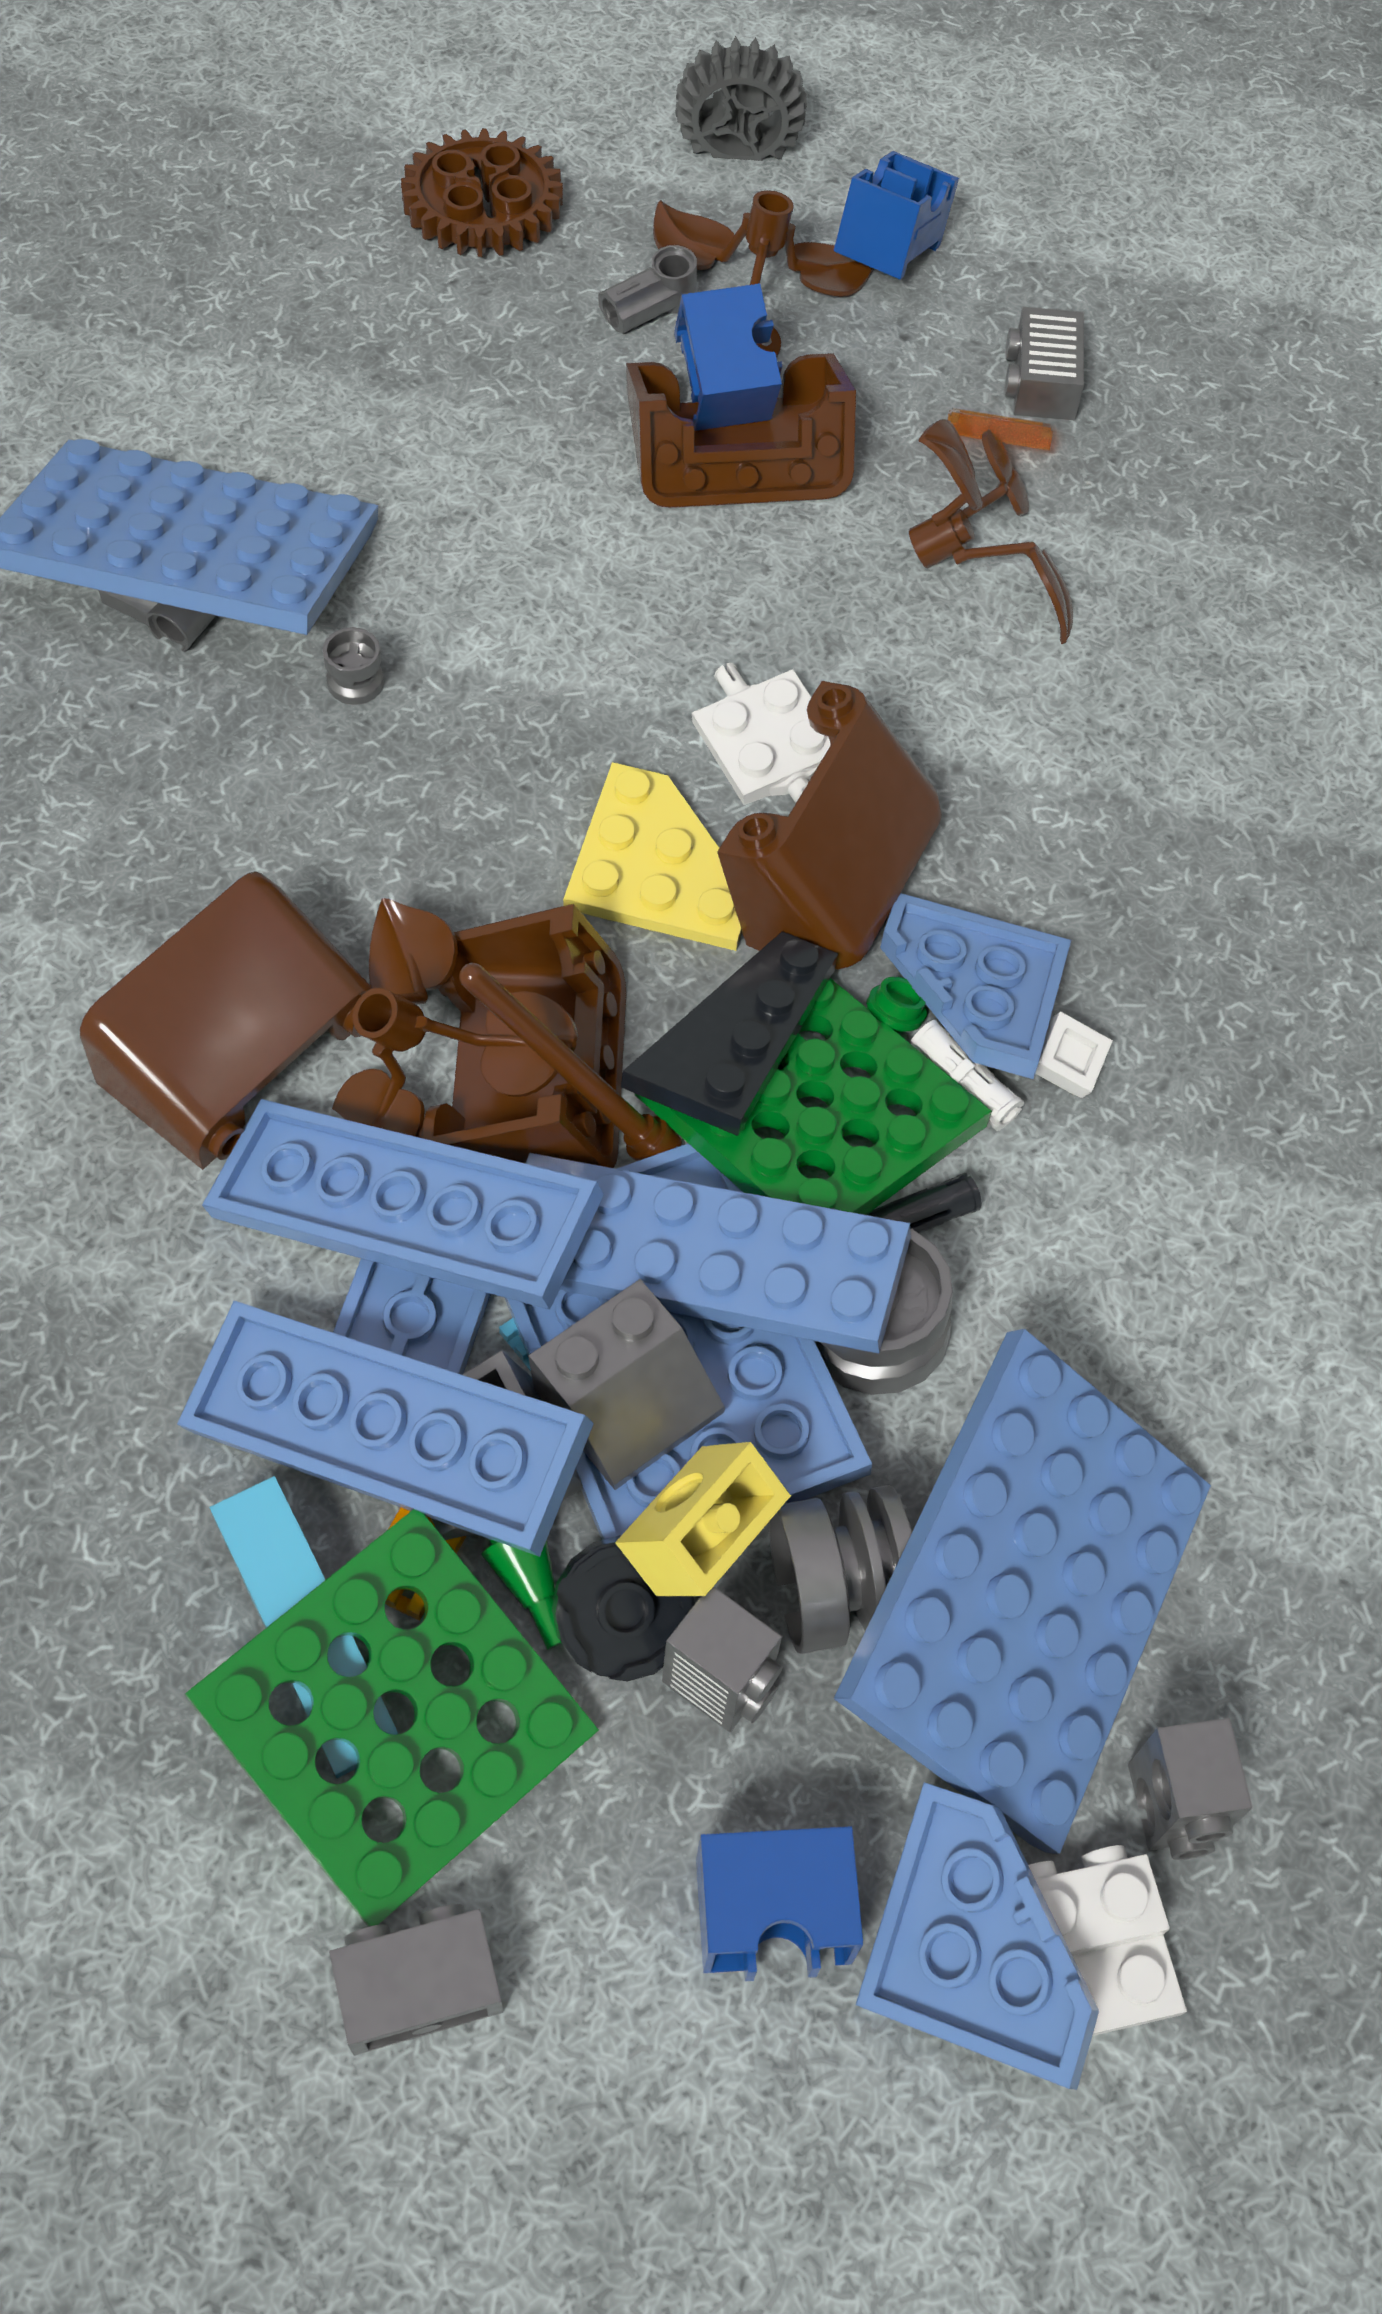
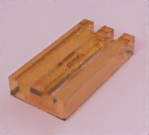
(1007, 429)

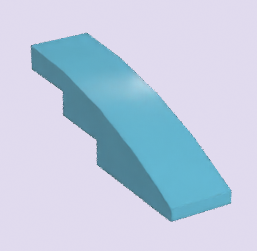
(277, 1575)

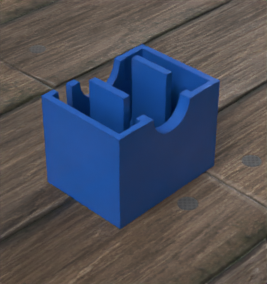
(895, 213)
(724, 365)
(777, 1886)

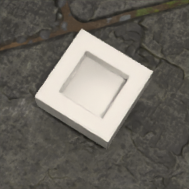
(1072, 1055)

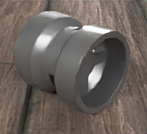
(353, 665)

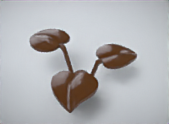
(767, 232)
(950, 528)
(417, 954)

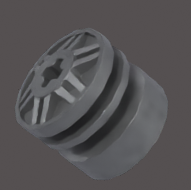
(839, 1565)

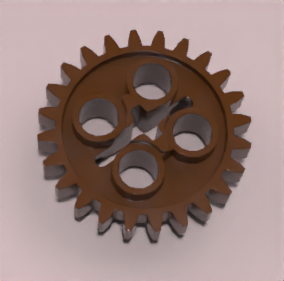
(448, 198)

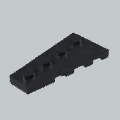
(736, 1038)

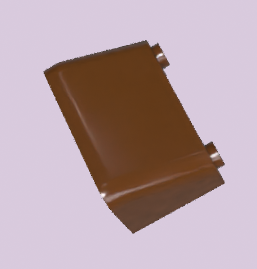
(792, 457)
(846, 843)
(571, 964)
(219, 1016)

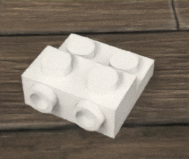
(1115, 1935)

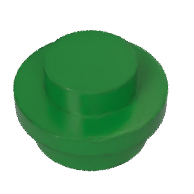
(897, 1005)

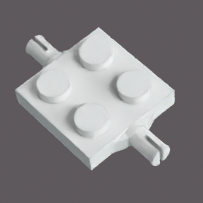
(762, 735)

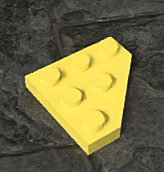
(652, 863)

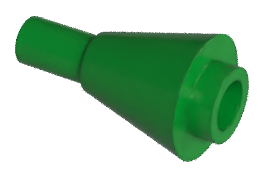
(531, 1583)

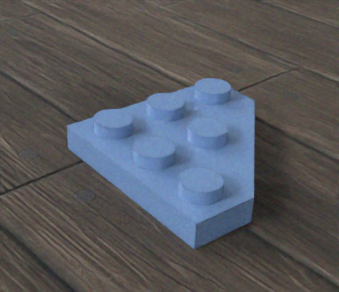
(979, 978)
(975, 1946)

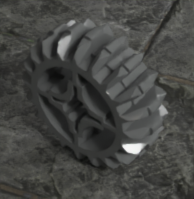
(737, 117)

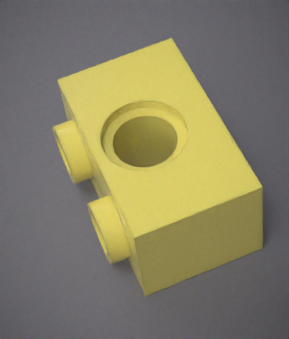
(703, 1520)

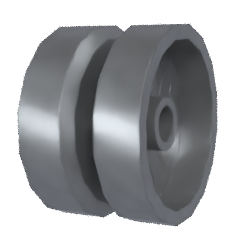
(914, 1333)

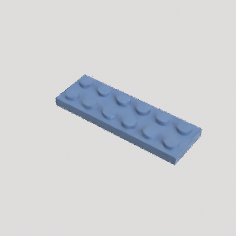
(406, 1202)
(739, 1256)
(388, 1426)

